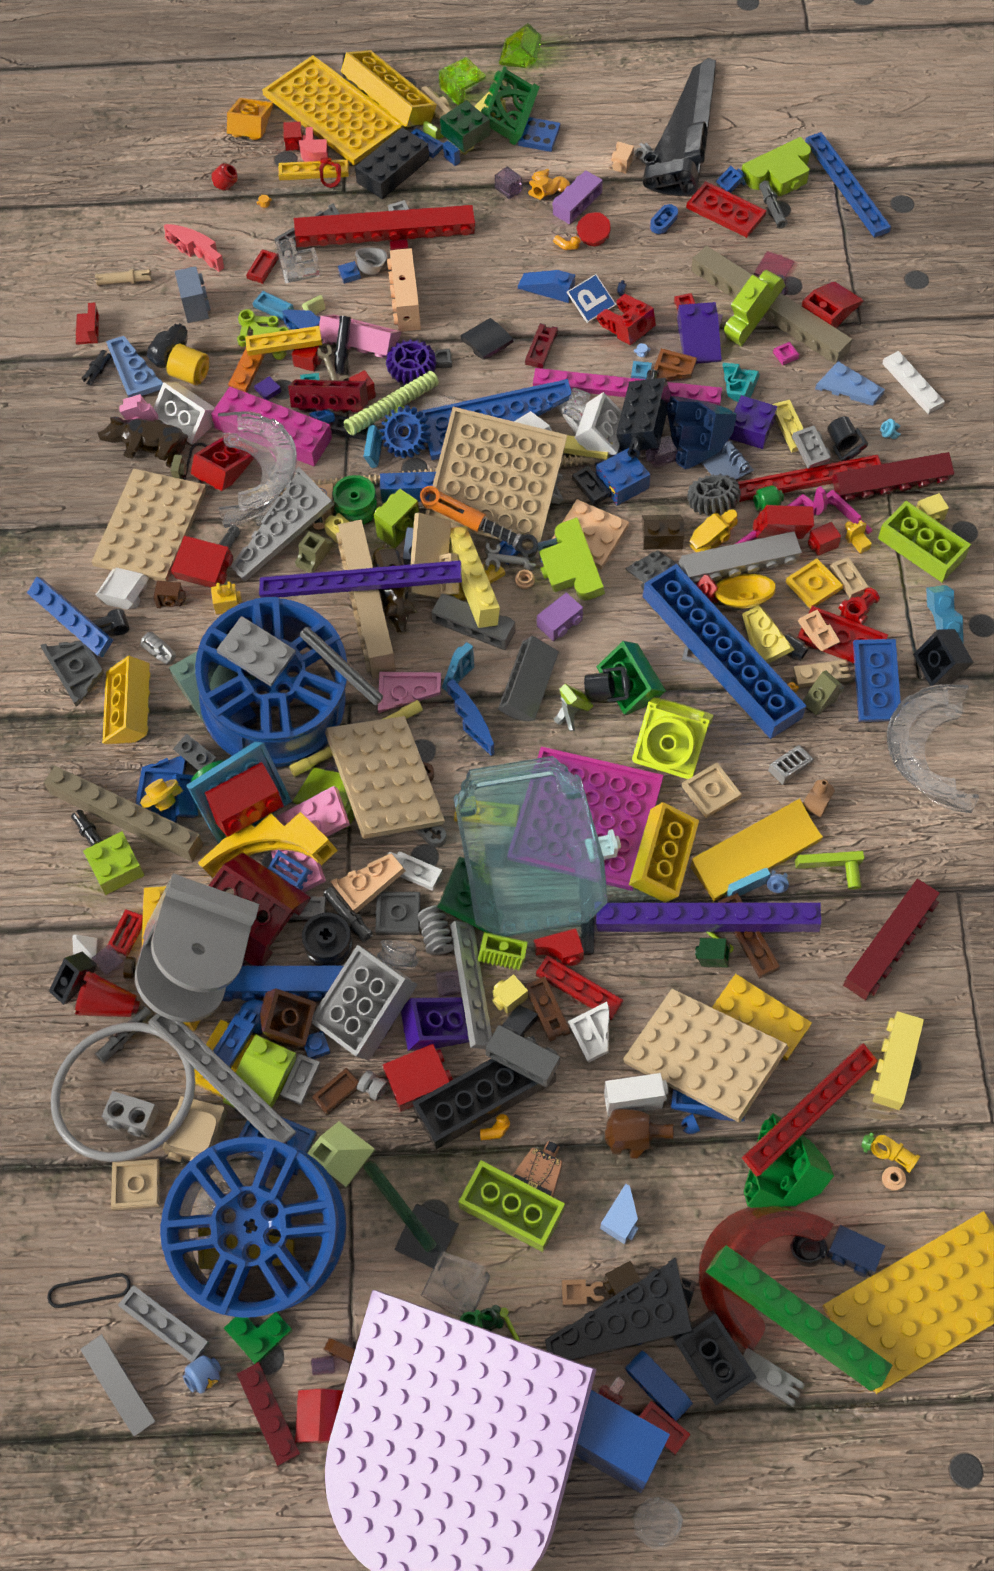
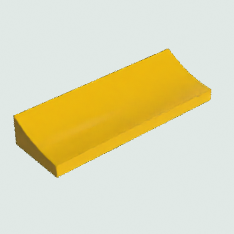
(756, 848)

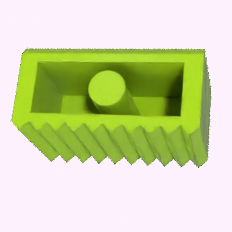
(502, 951)

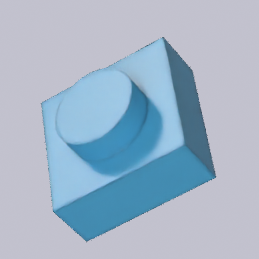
(640, 369)

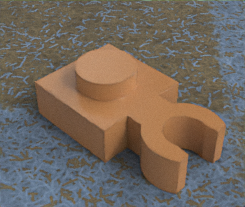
(576, 1292)

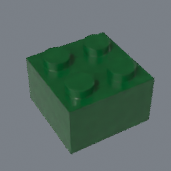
(465, 126)

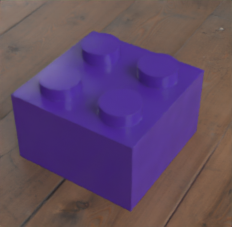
(753, 421)

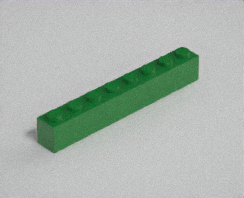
(799, 1318)

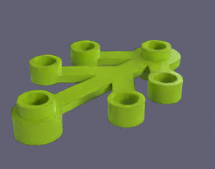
(249, 319)

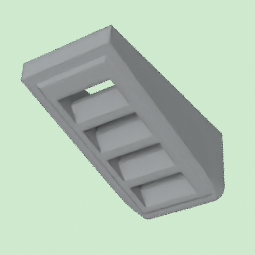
(782, 776)

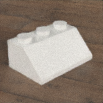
(184, 410)
(599, 425)

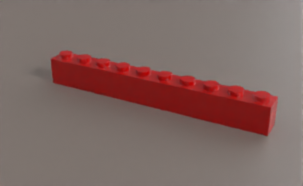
(384, 225)

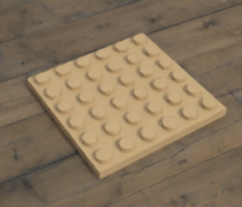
(499, 470)

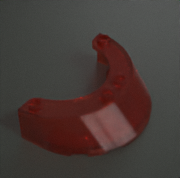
(745, 1234)

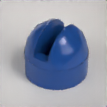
(691, 1123)

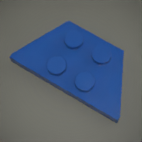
(163, 769)

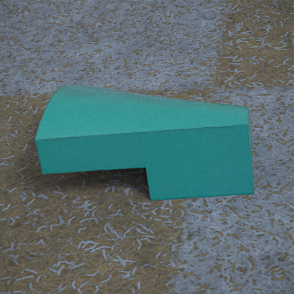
(739, 381)

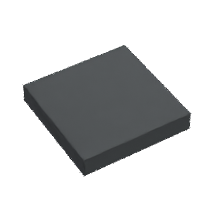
(398, 913)

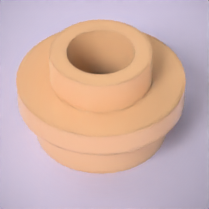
(524, 574)
(892, 1185)

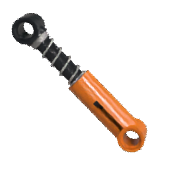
(476, 520)

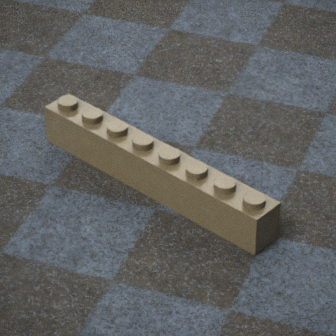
(123, 813)

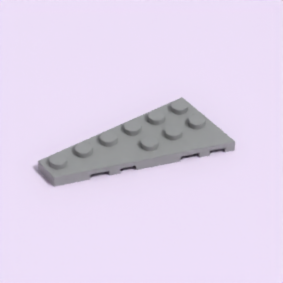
(286, 519)

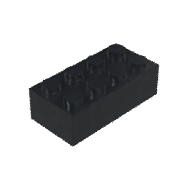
(392, 163)

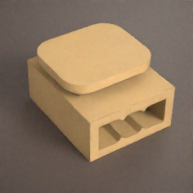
(197, 1132)

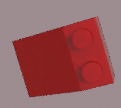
(220, 464)

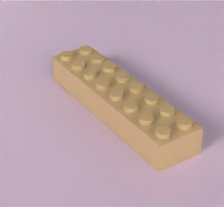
(366, 603)

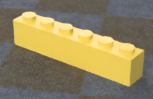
(474, 579)

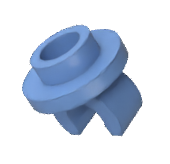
(777, 883)

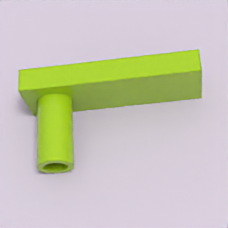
(850, 860)

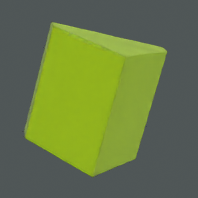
(432, 130)

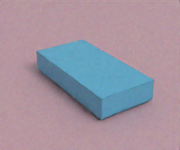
(749, 882)

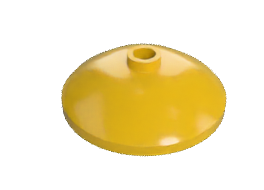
(745, 590)

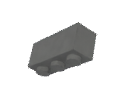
(523, 1055)

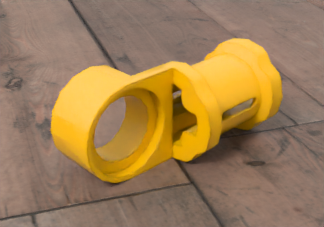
(895, 1152)

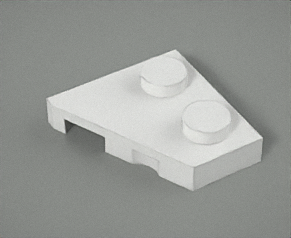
(592, 1031)

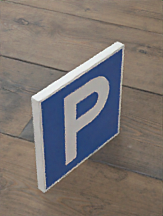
(591, 298)

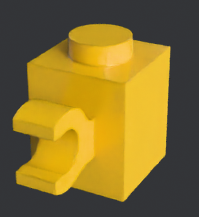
(225, 597)

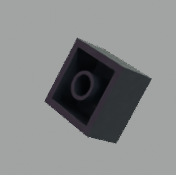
(943, 657)

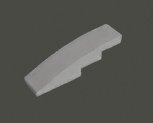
(117, 1385)

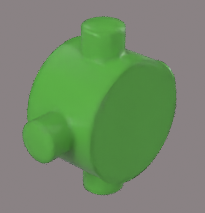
(867, 1141)

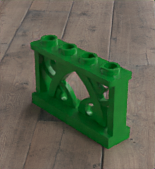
(527, 94)

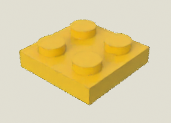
(814, 583)

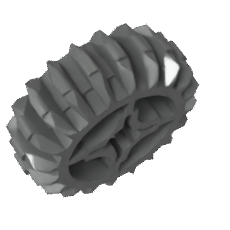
(714, 494)

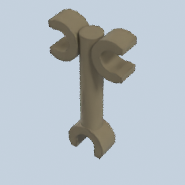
(329, 364)

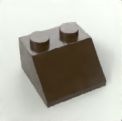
(662, 532)

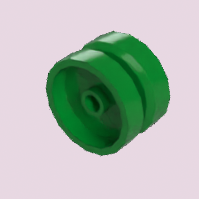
(355, 498)

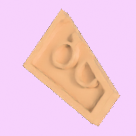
(365, 884)

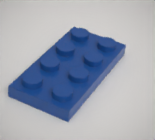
(876, 679)

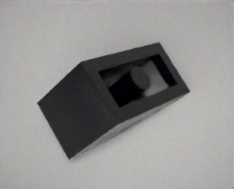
(70, 976)

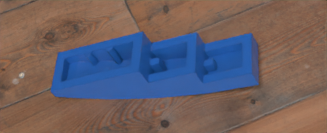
(472, 719)

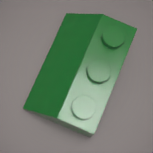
(643, 679)

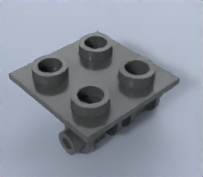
(650, 566)

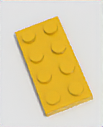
(761, 1011)

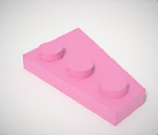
(406, 687)

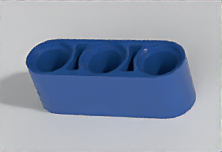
(658, 1385)

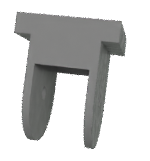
(192, 949)

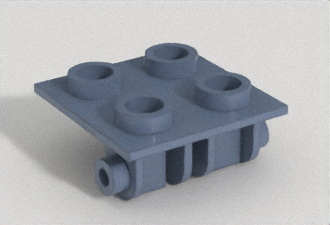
(728, 462)

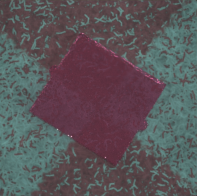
(775, 264)

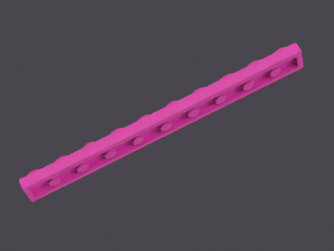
(618, 385)

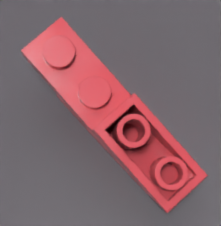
(194, 242)

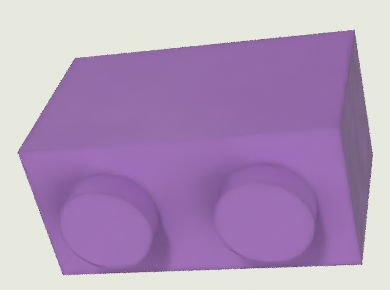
(560, 617)

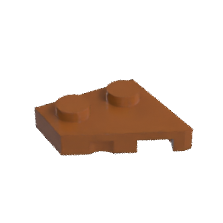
(674, 365)

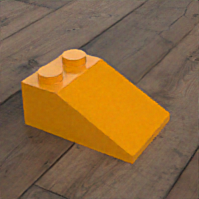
(248, 118)

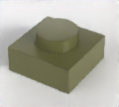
(178, 467)

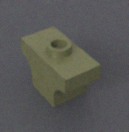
(312, 551)
(823, 693)

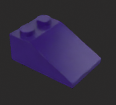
(700, 331)
(434, 1022)

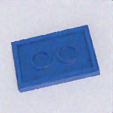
(302, 1140)

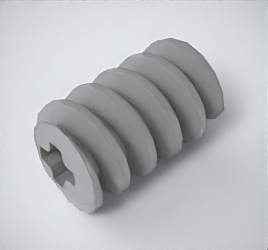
(433, 931)

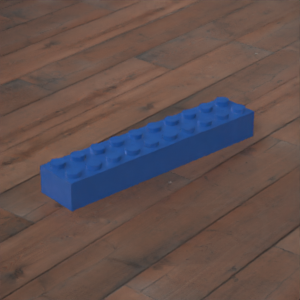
(724, 651)

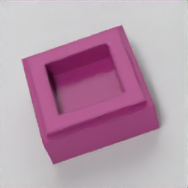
(786, 353)

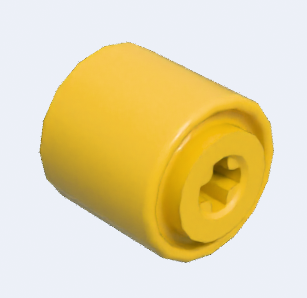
(188, 364)

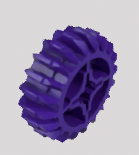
(411, 356)

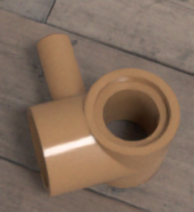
(819, 797)

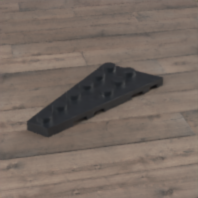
(636, 1316)

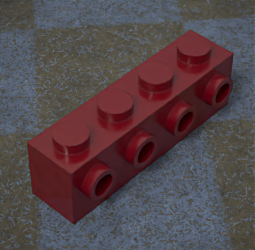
(328, 395)

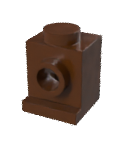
(169, 594)

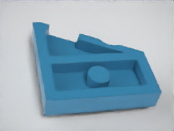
(460, 664)

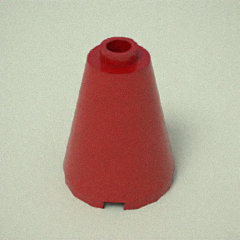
(104, 999)

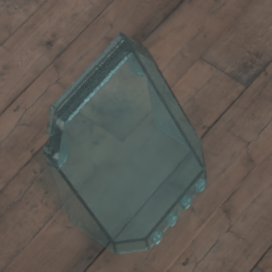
(529, 847)

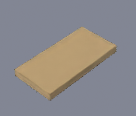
(429, 541)

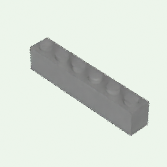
(742, 557)

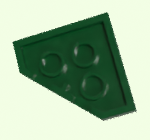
(456, 895)

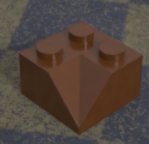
(286, 1018)

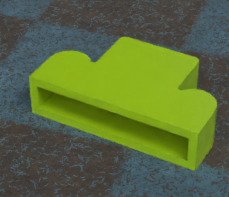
(783, 167)
(752, 305)
(571, 562)

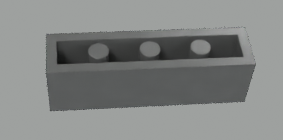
(458, 617)

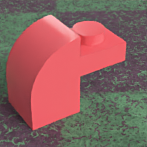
(312, 149)

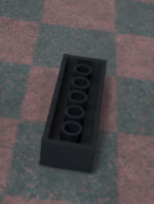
(472, 1100)

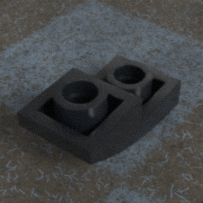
(521, 1020)

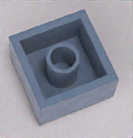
(193, 294)

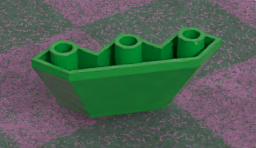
(790, 1179)

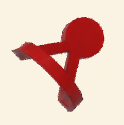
(328, 161)

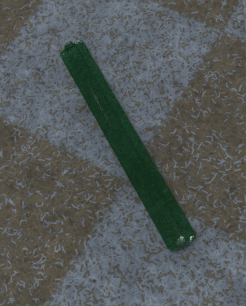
(400, 1206)

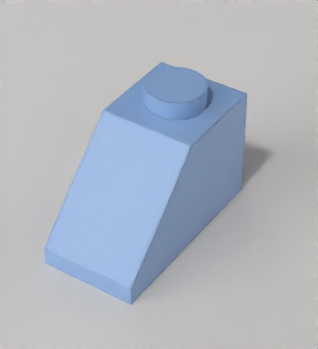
(622, 1217)

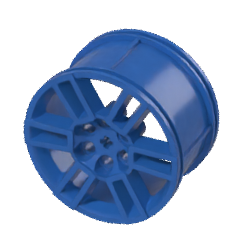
(284, 621)
(177, 1221)

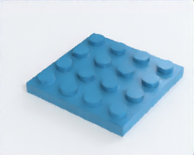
(226, 770)

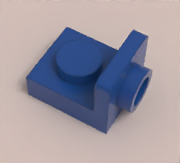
(731, 179)

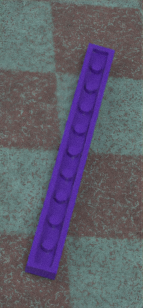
(361, 579)

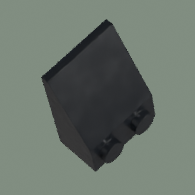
(715, 1358)

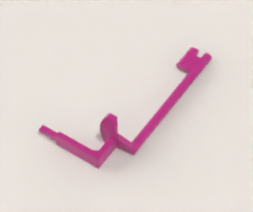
(819, 505)

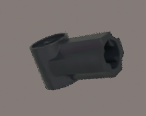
(113, 623)

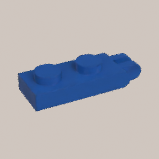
(235, 1037)

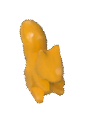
(546, 186)

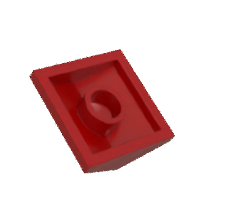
(316, 1414)

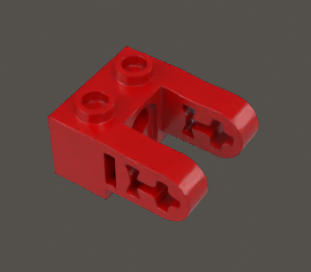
(633, 324)

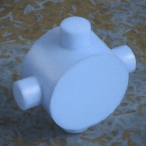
(642, 350)

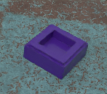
(267, 388)

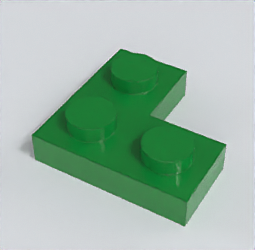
(258, 1341)

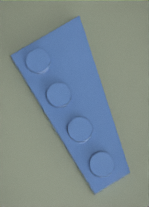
(132, 368)

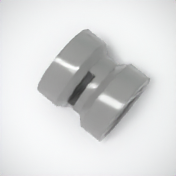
(372, 1085)

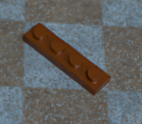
(754, 946)

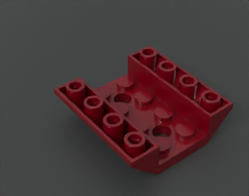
(271, 892)

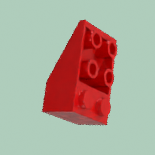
(832, 303)

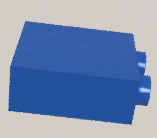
(619, 1442)

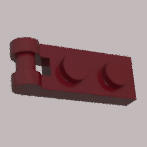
(541, 346)

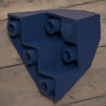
(698, 429)

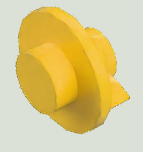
(161, 794)

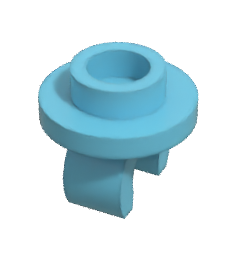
(889, 428)

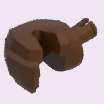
(634, 1131)

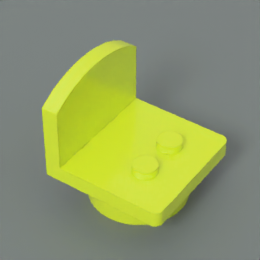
(671, 737)

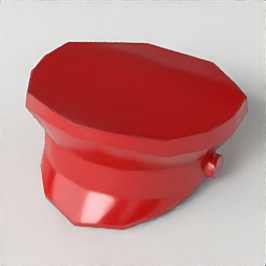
(594, 229)

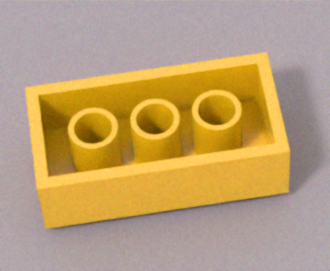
(664, 852)

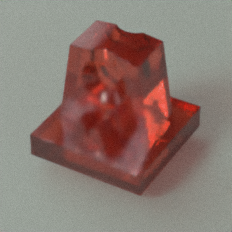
(612, 1392)

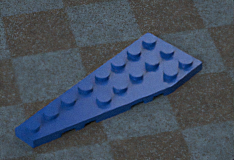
(505, 405)

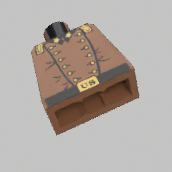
(541, 1169)

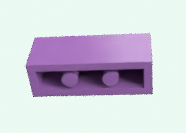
(577, 197)

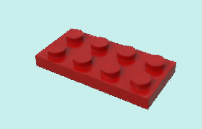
(726, 209)
(846, 631)

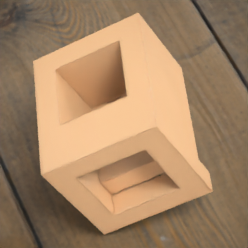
(622, 157)

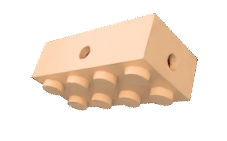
(404, 290)

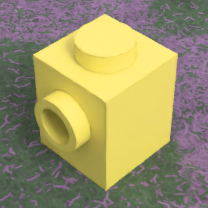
(934, 507)
(509, 994)

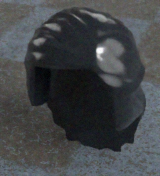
(164, 342)

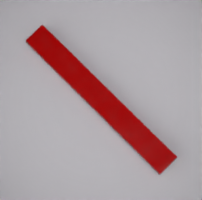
(804, 478)
(809, 1110)

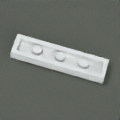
(913, 382)

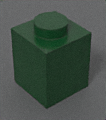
(713, 952)

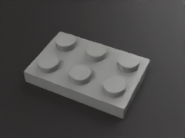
(256, 651)

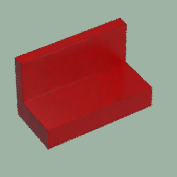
(88, 326)

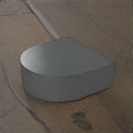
(443, 358)

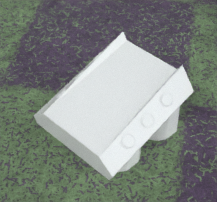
(122, 588)

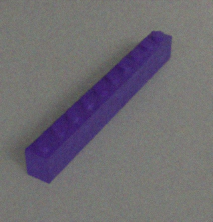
(709, 917)

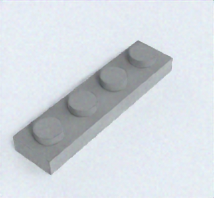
(163, 1324)

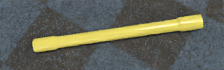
(307, 763)

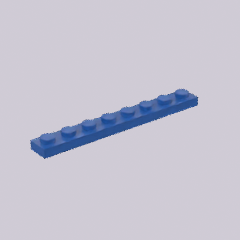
(848, 185)

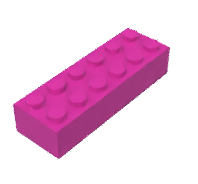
(309, 434)

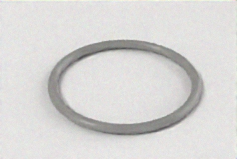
(130, 1154)

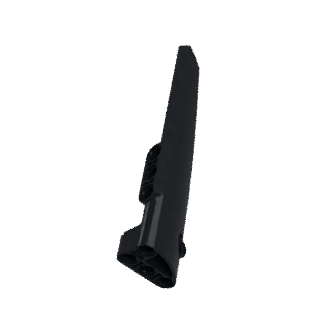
(679, 153)

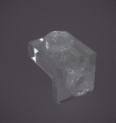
(576, 404)

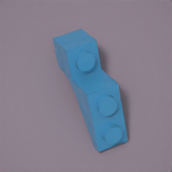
(941, 603)

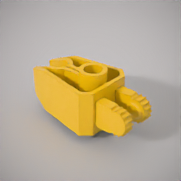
(714, 531)

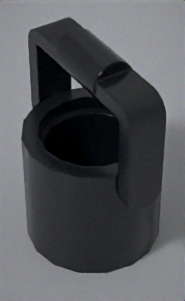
(846, 436)
(602, 685)

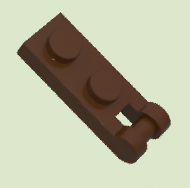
(547, 1008)

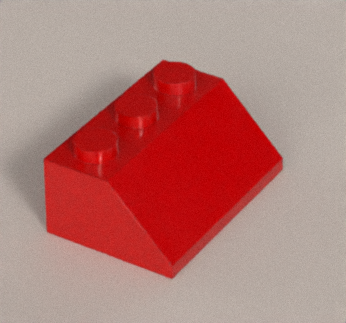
(243, 799)

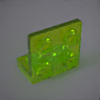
(459, 77)

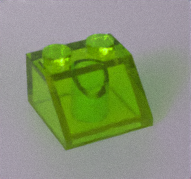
(521, 47)

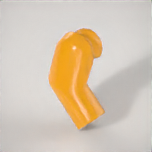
(567, 245)
(498, 1129)

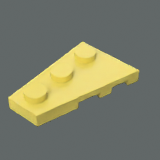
(765, 635)

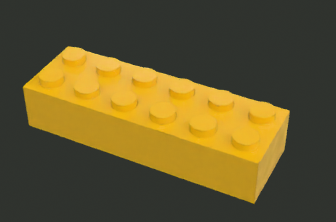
(388, 88)

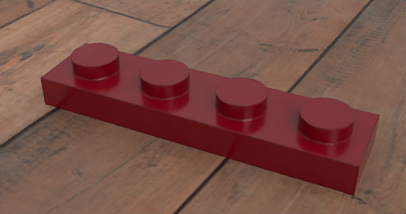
(268, 1414)

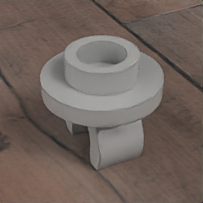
(645, 148)

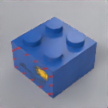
(623, 476)

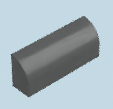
(528, 680)

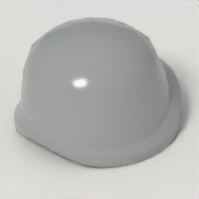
(370, 260)

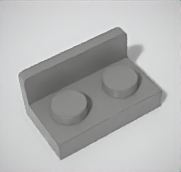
(811, 447)

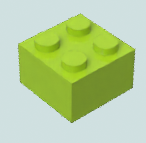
(395, 517)
(113, 863)

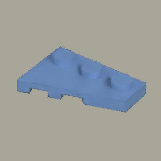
(846, 381)

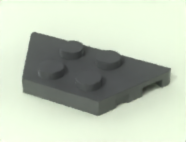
(74, 667)

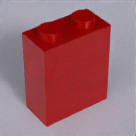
(784, 519)
(202, 562)
(416, 1075)

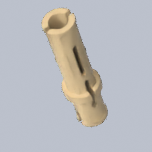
(123, 277)

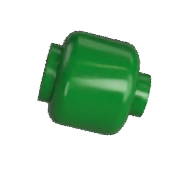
(767, 496)

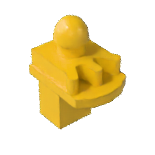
(856, 536)

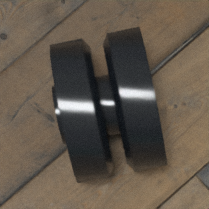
(327, 940)

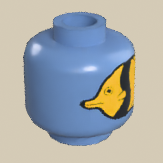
(202, 1374)

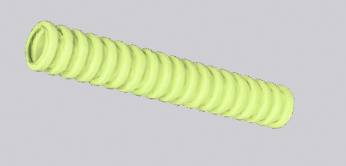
(391, 402)

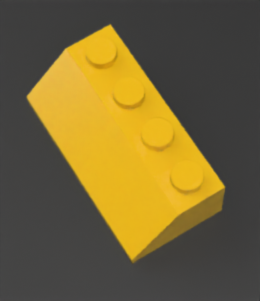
(126, 701)

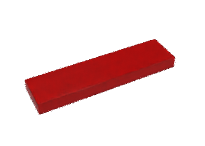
(577, 986)

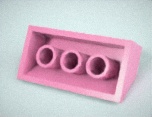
(362, 335)

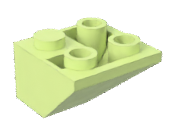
(341, 1152)

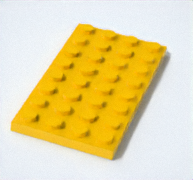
(333, 108)
(924, 1300)

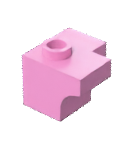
(137, 408)

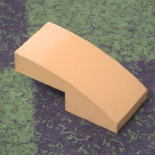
(817, 630)

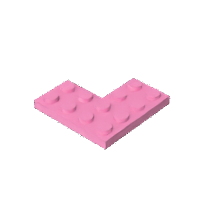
(328, 816)

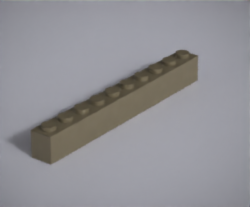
(783, 312)

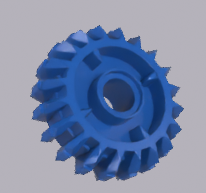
(394, 432)

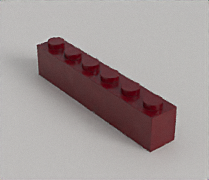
(893, 476)
(891, 939)

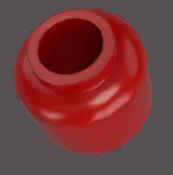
(224, 176)

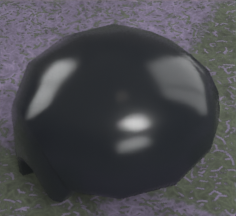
(807, 1251)

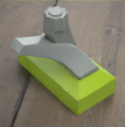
(572, 701)

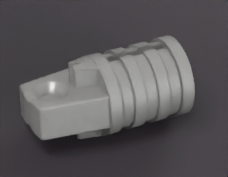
(158, 648)

